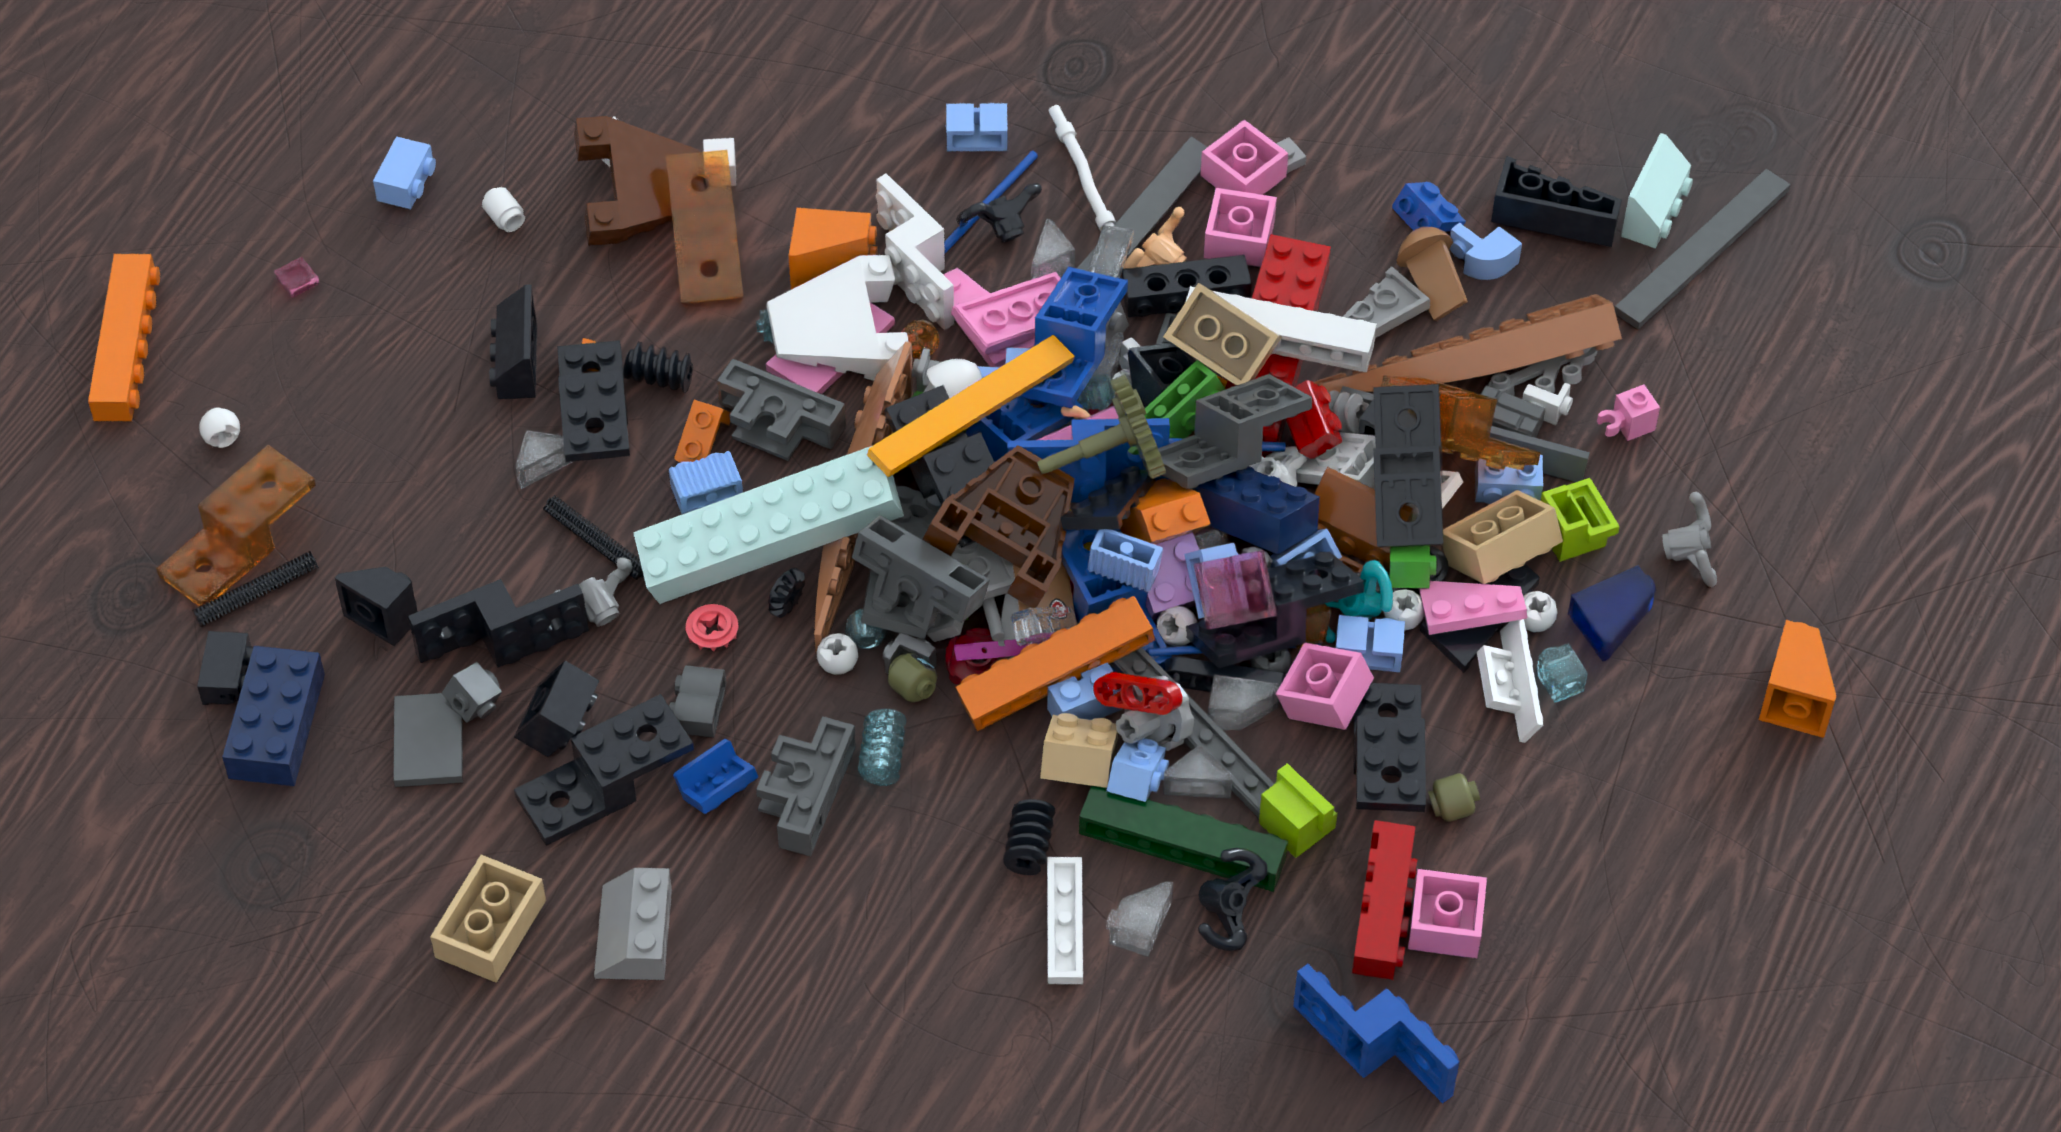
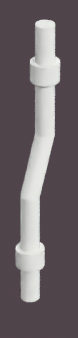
(1067, 135)

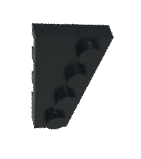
(1110, 503)
(1463, 644)

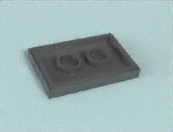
(427, 741)

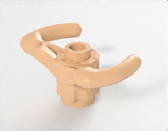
(1159, 248)

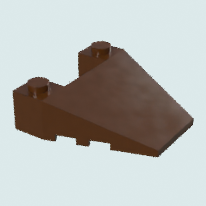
(637, 177)
(1015, 516)

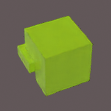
(1582, 518)
(1296, 811)

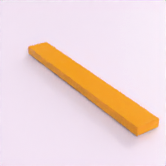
(970, 406)

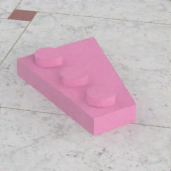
(1470, 605)

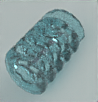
(882, 746)

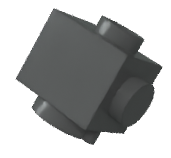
(473, 692)

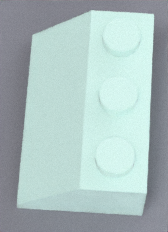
(1657, 194)

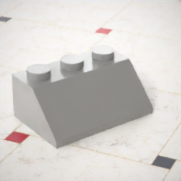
(634, 925)

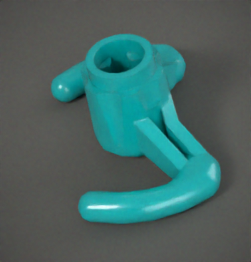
(1370, 602)

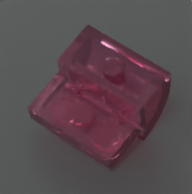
(1235, 589)

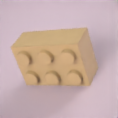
(1222, 336)
(1501, 537)
(488, 918)

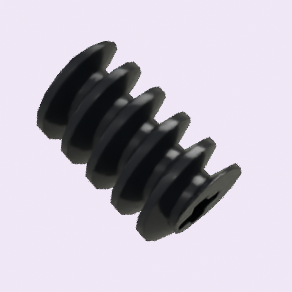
(658, 367)
(1028, 836)

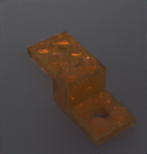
(704, 226)
(1467, 426)
(236, 526)

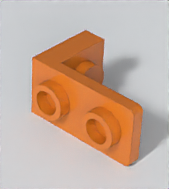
(700, 431)

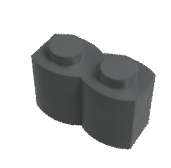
(699, 699)

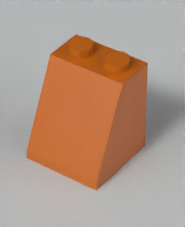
(827, 240)
(1166, 513)
(1800, 683)

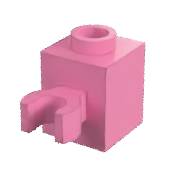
(1633, 414)

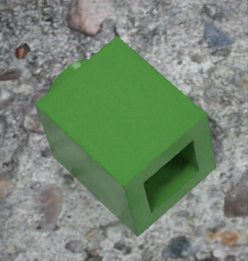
(1411, 566)

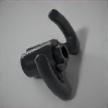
(1002, 213)
(1229, 899)

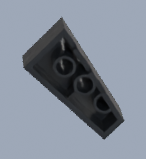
(1554, 205)

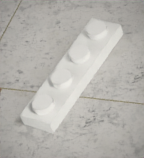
(1065, 920)

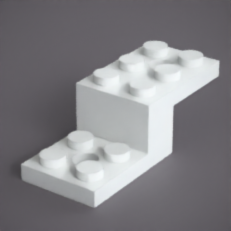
(915, 251)
(1356, 461)

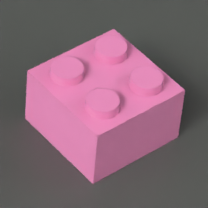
(1244, 161)
(1239, 225)
(1324, 685)
(1447, 913)

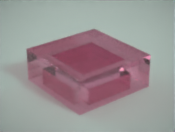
(297, 277)

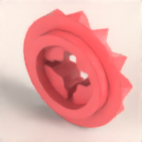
(706, 617)

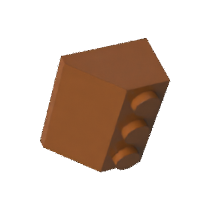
(1350, 516)

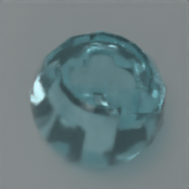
(1097, 393)
(862, 634)

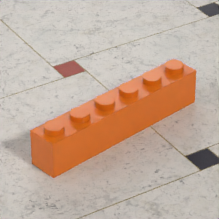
(123, 337)
(1068, 653)

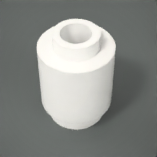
(503, 209)

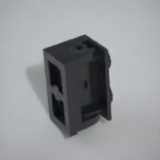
(224, 667)

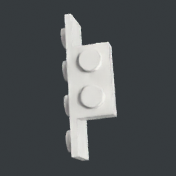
(1510, 679)

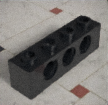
(1166, 286)

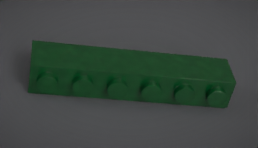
(1178, 835)

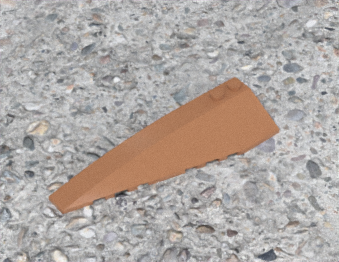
(1548, 334)
(889, 387)

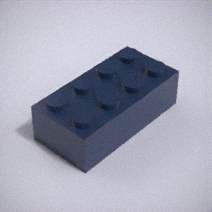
(1260, 509)
(273, 716)

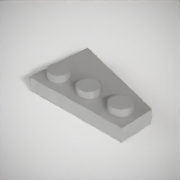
(1390, 303)

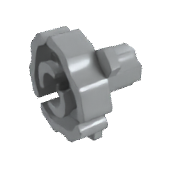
(1139, 725)

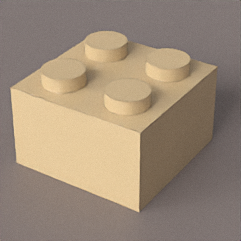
(1079, 750)

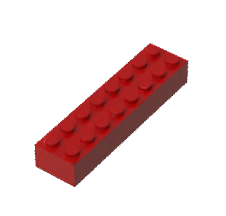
(1291, 276)

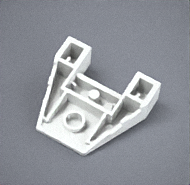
(833, 320)

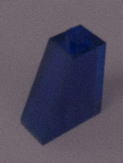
(1612, 609)

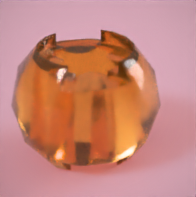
(926, 332)

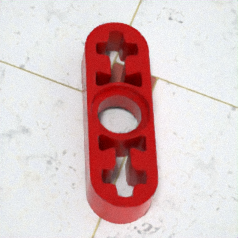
(1149, 686)

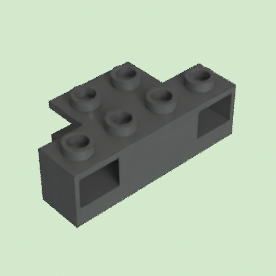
(776, 412)
(921, 571)
(806, 783)

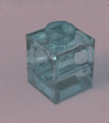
(1561, 672)

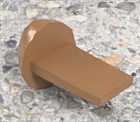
(1432, 269)

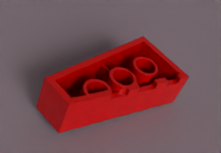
(1384, 901)

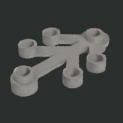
(1570, 373)

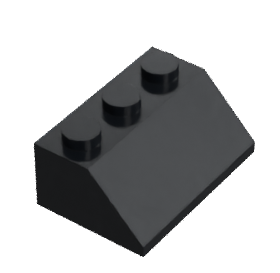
(515, 346)

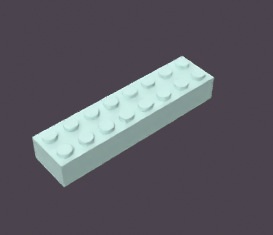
(765, 525)

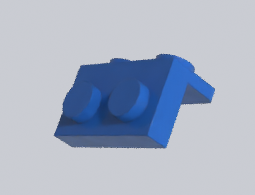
(1424, 206)
(714, 777)

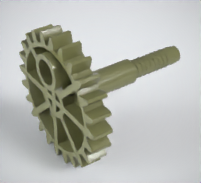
(1132, 429)

